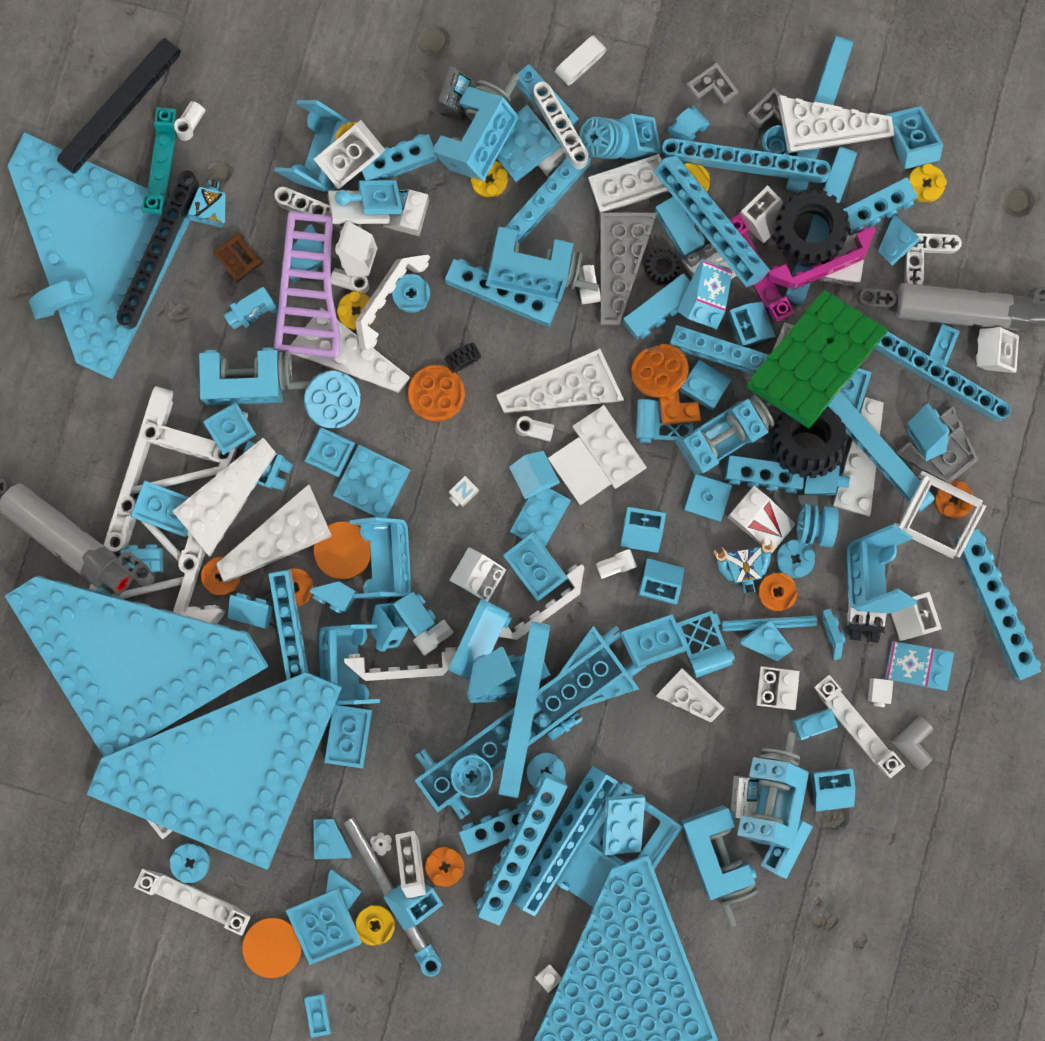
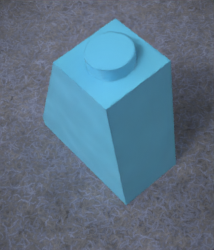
(310, 246)

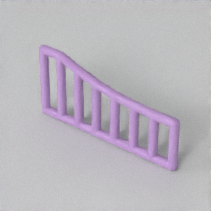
(326, 294)

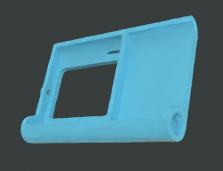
(590, 867)

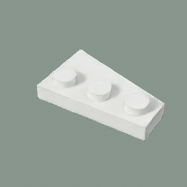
(691, 696)

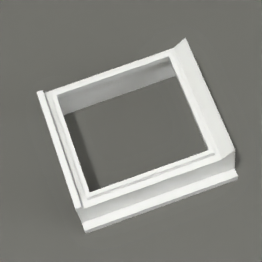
(926, 482)

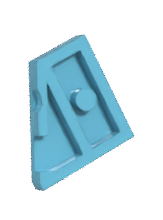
(897, 241)
(833, 635)
(767, 641)
(329, 841)
(348, 890)

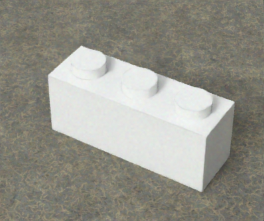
(410, 864)

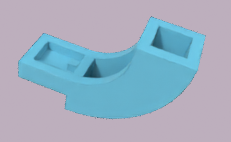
(58, 295)

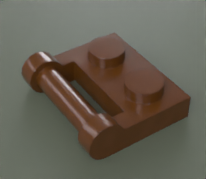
(233, 262)

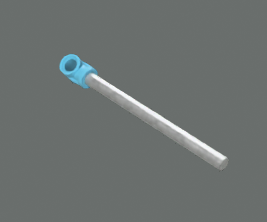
(423, 952)

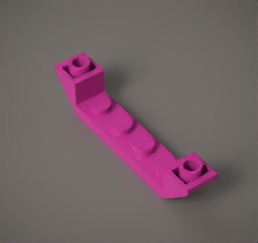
(782, 275)
(767, 291)

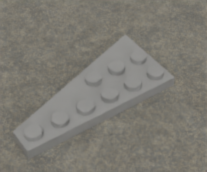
(621, 250)

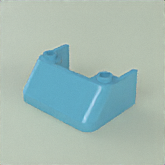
(325, 125)
(388, 557)
(867, 572)
(479, 637)
(336, 645)
(497, 677)

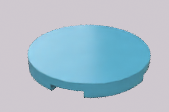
(332, 399)

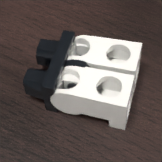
(865, 621)

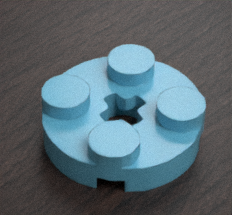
(419, 301)
(806, 557)
(540, 762)
(188, 874)

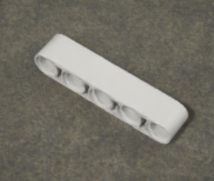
(560, 116)
(310, 207)

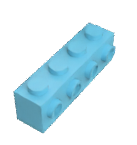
(657, 308)

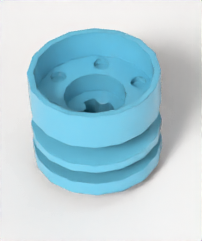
(605, 137)
(822, 525)
(479, 785)

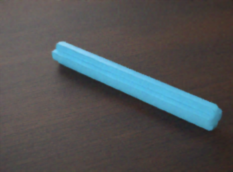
(785, 622)

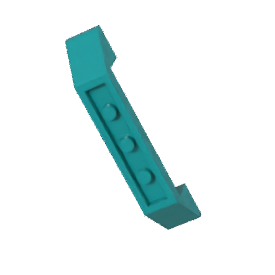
(162, 159)

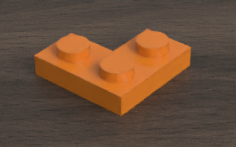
(678, 413)

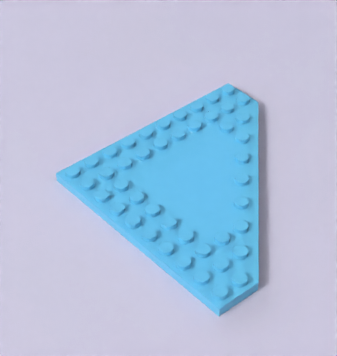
(93, 231)
(128, 662)
(227, 772)
(628, 971)

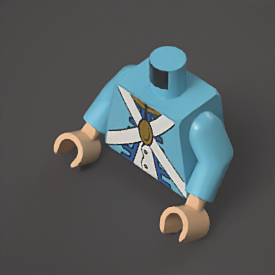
(745, 565)

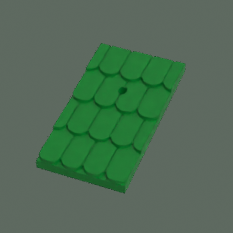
(816, 358)

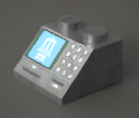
(452, 92)

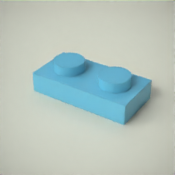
(943, 344)
(317, 1015)

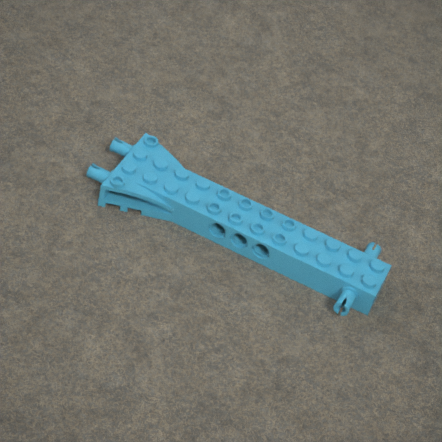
(586, 679)

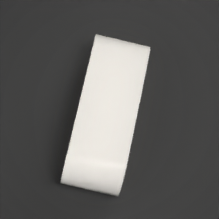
(580, 60)

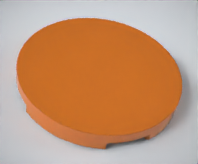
(660, 370)
(436, 393)
(344, 553)
(271, 948)

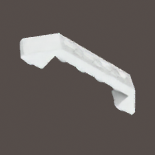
(365, 334)
(575, 578)
(358, 665)
(858, 728)
(194, 899)

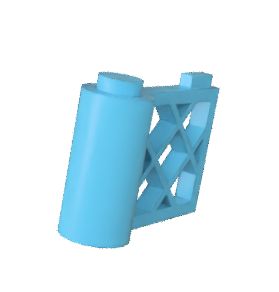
(649, 423)
(710, 659)

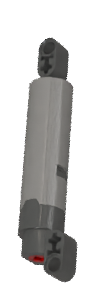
(961, 306)
(69, 542)

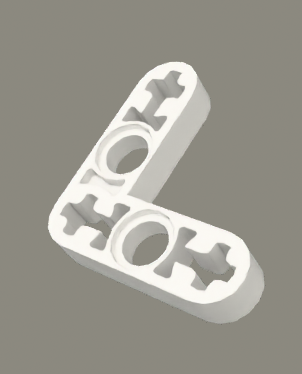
(919, 251)

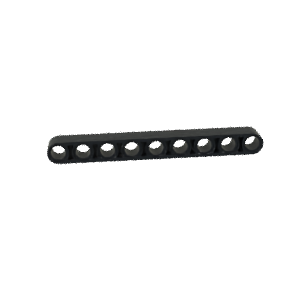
(118, 106)
(158, 240)

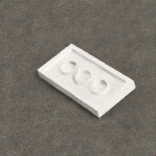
(626, 184)
(609, 447)

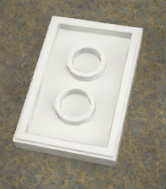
(353, 212)
(579, 471)

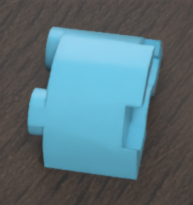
(688, 124)

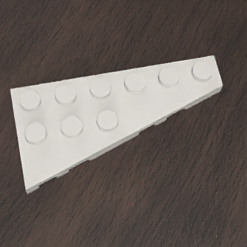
(825, 125)
(352, 360)
(572, 384)
(220, 500)
(284, 533)

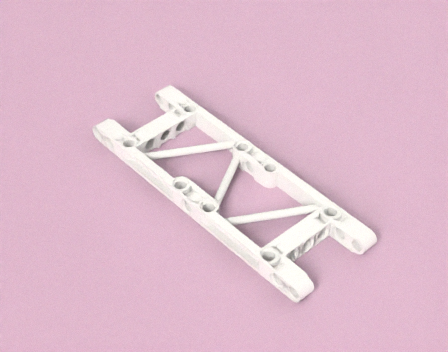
(121, 522)

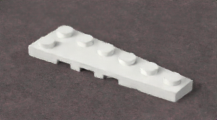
(860, 468)

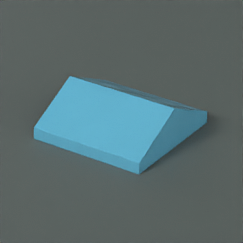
(534, 474)

